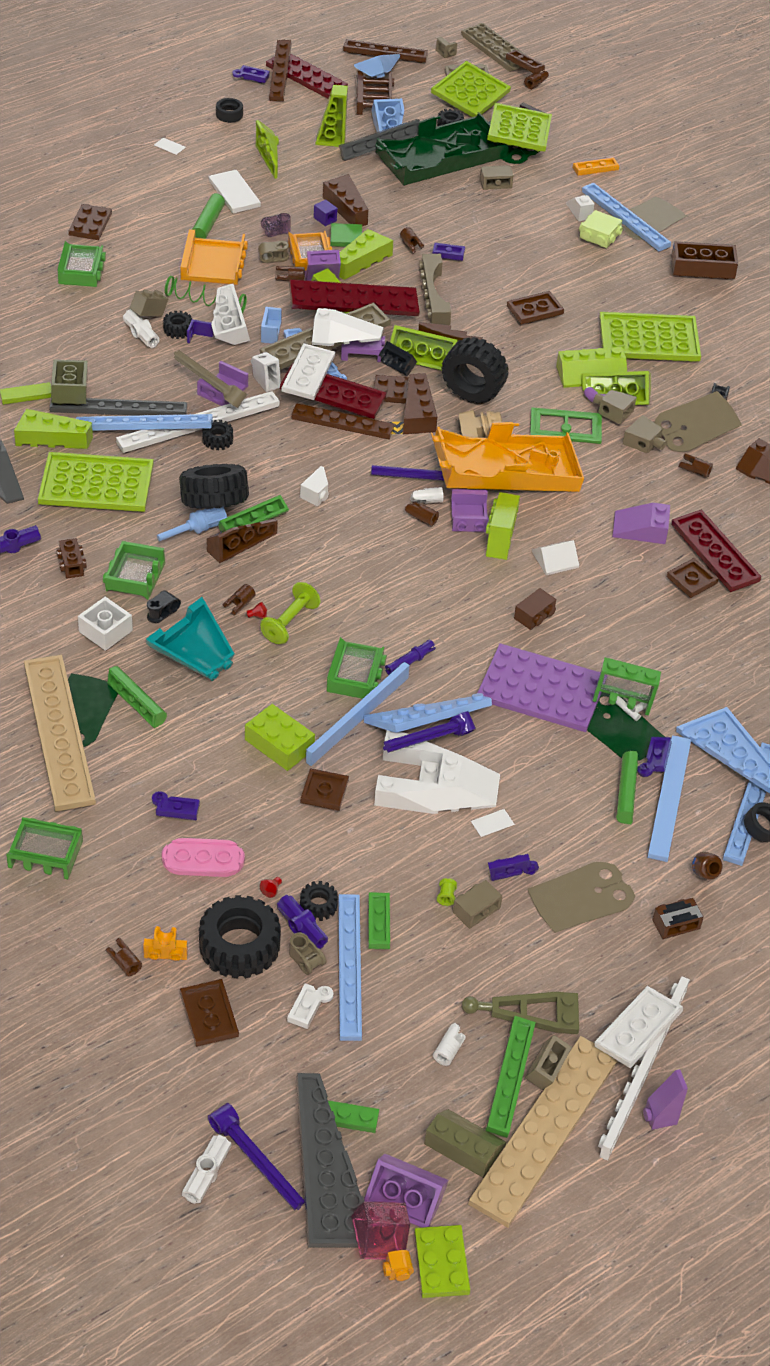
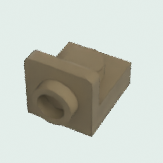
(446, 49)

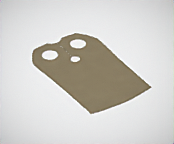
(657, 214)
(704, 420)
(572, 897)

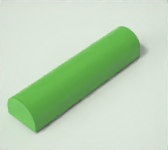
(209, 215)
(258, 513)
(136, 697)
(627, 787)

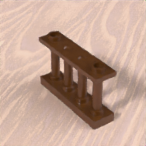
(362, 89)

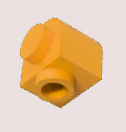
(398, 1265)

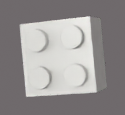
(105, 623)

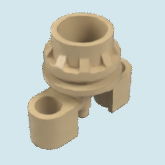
(478, 426)

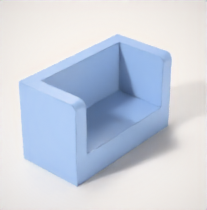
(271, 325)

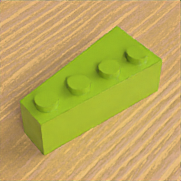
(333, 123)
(52, 430)

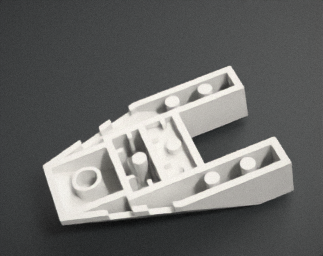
(444, 782)

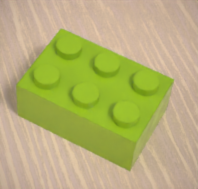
(279, 736)

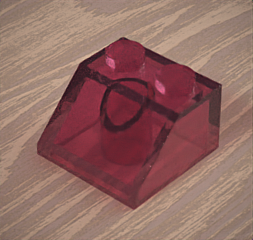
(381, 1228)

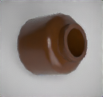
(707, 865)

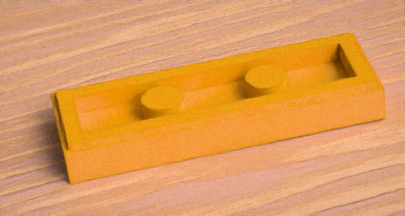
(595, 166)

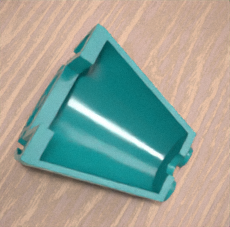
(195, 642)

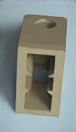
(615, 405)
(644, 435)

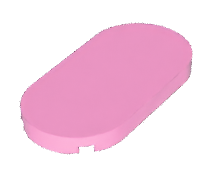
(203, 857)

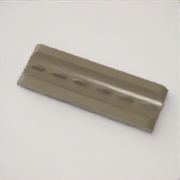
(491, 44)

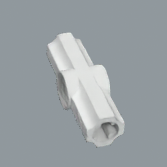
(141, 328)
(202, 1179)

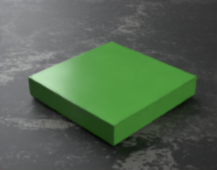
(344, 234)

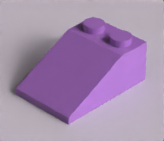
(643, 523)

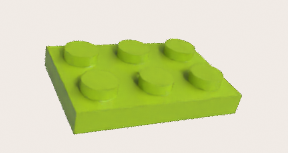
(442, 1261)

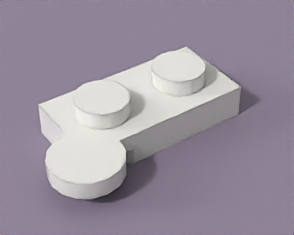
(308, 1004)

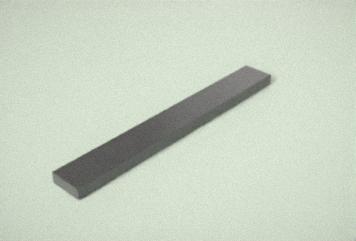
(122, 407)

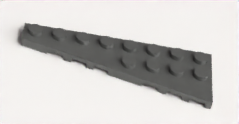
(328, 1174)

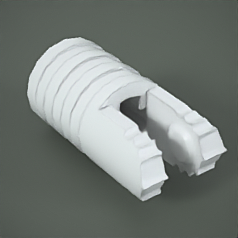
(428, 495)
(449, 1045)

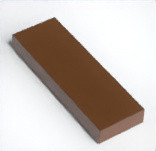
(525, 61)

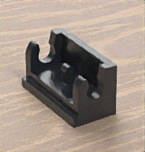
(397, 358)

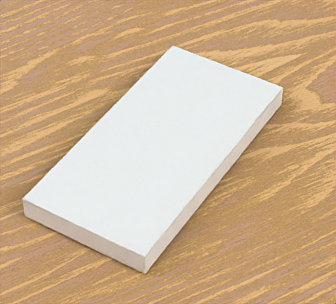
(235, 191)
(308, 371)
(638, 1026)

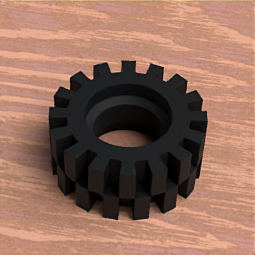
(449, 116)
(176, 324)
(218, 435)
(321, 891)

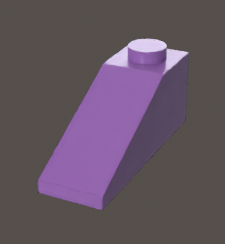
(666, 1103)

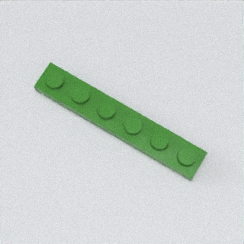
(510, 1076)

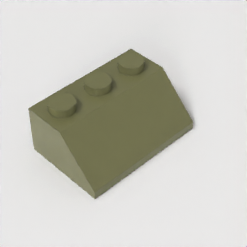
(463, 1142)

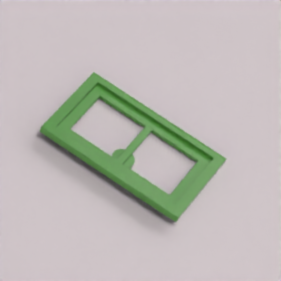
(595, 437)

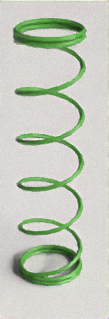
(173, 286)

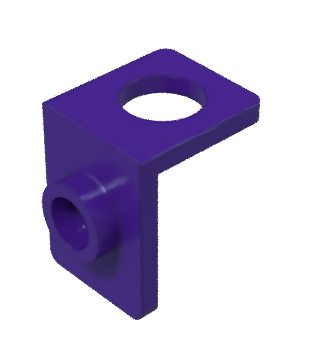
(199, 328)

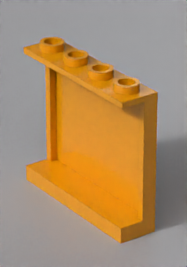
(213, 260)

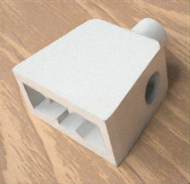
(266, 371)

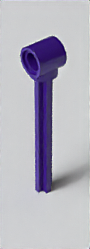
(407, 472)
(458, 725)
(227, 1121)

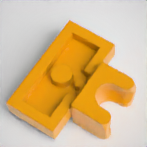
(165, 946)

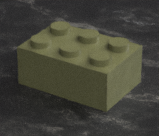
(69, 382)

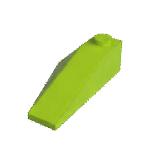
(267, 146)
(631, 383)

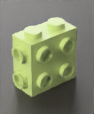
(600, 229)

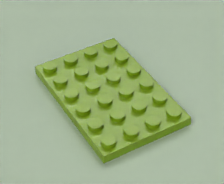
(651, 335)
(96, 481)

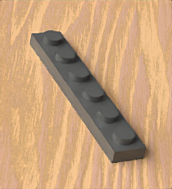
(367, 143)

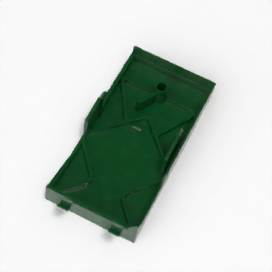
(440, 149)

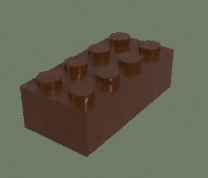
(704, 260)

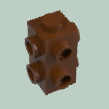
(71, 558)

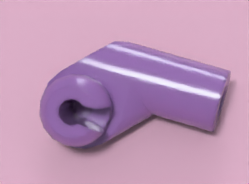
(590, 393)

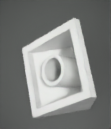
(557, 557)

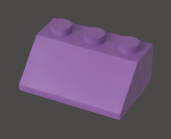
(405, 1183)

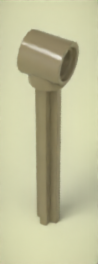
(230, 392)

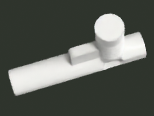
(634, 712)

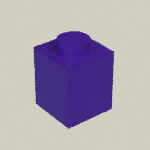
(325, 212)

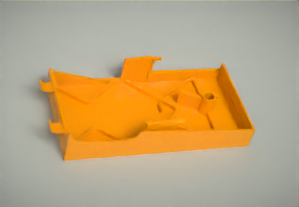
(508, 460)

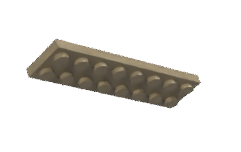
(288, 348)

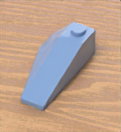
(378, 65)
(387, 113)

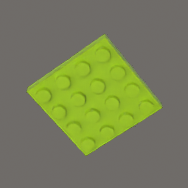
(470, 89)
(519, 127)

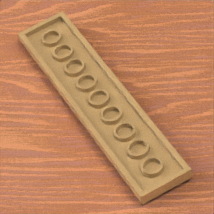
(59, 733)
(542, 1133)

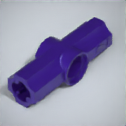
(14, 539)
(301, 920)

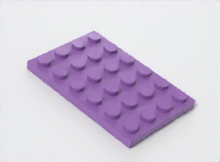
(541, 687)

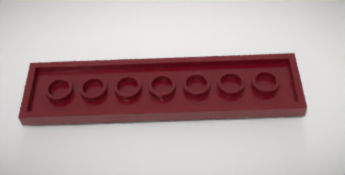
(351, 296)

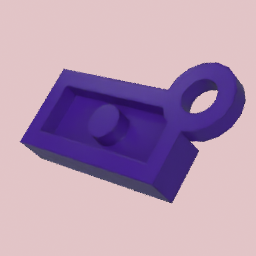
(252, 73)

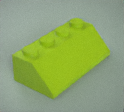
(425, 347)
(601, 360)

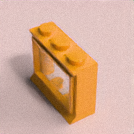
(301, 243)

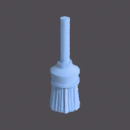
(198, 521)

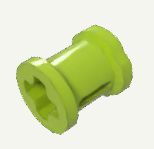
(447, 889)

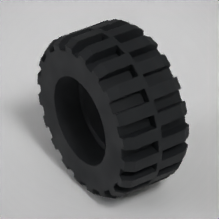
(483, 357)
(214, 486)
(239, 958)

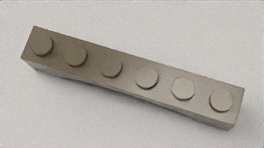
(437, 309)

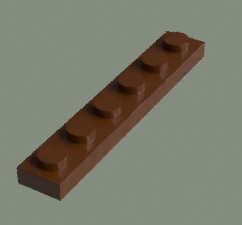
(377, 49)
(280, 70)
(342, 421)

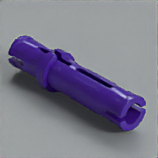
(415, 654)

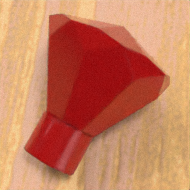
(258, 611)
(269, 887)

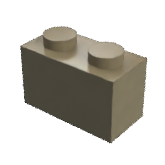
(496, 177)
(149, 303)
(477, 904)
(548, 1062)

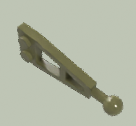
(566, 1009)

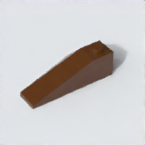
(756, 461)
(238, 539)

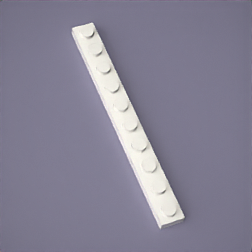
(226, 413)
(639, 1074)

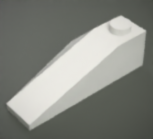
(228, 318)
(336, 327)

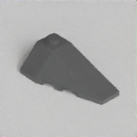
(9, 486)

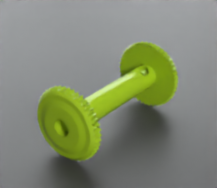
(275, 629)

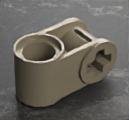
(272, 251)
(307, 955)

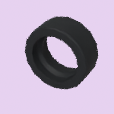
(229, 104)
(752, 824)

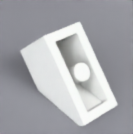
(581, 207)
(315, 487)

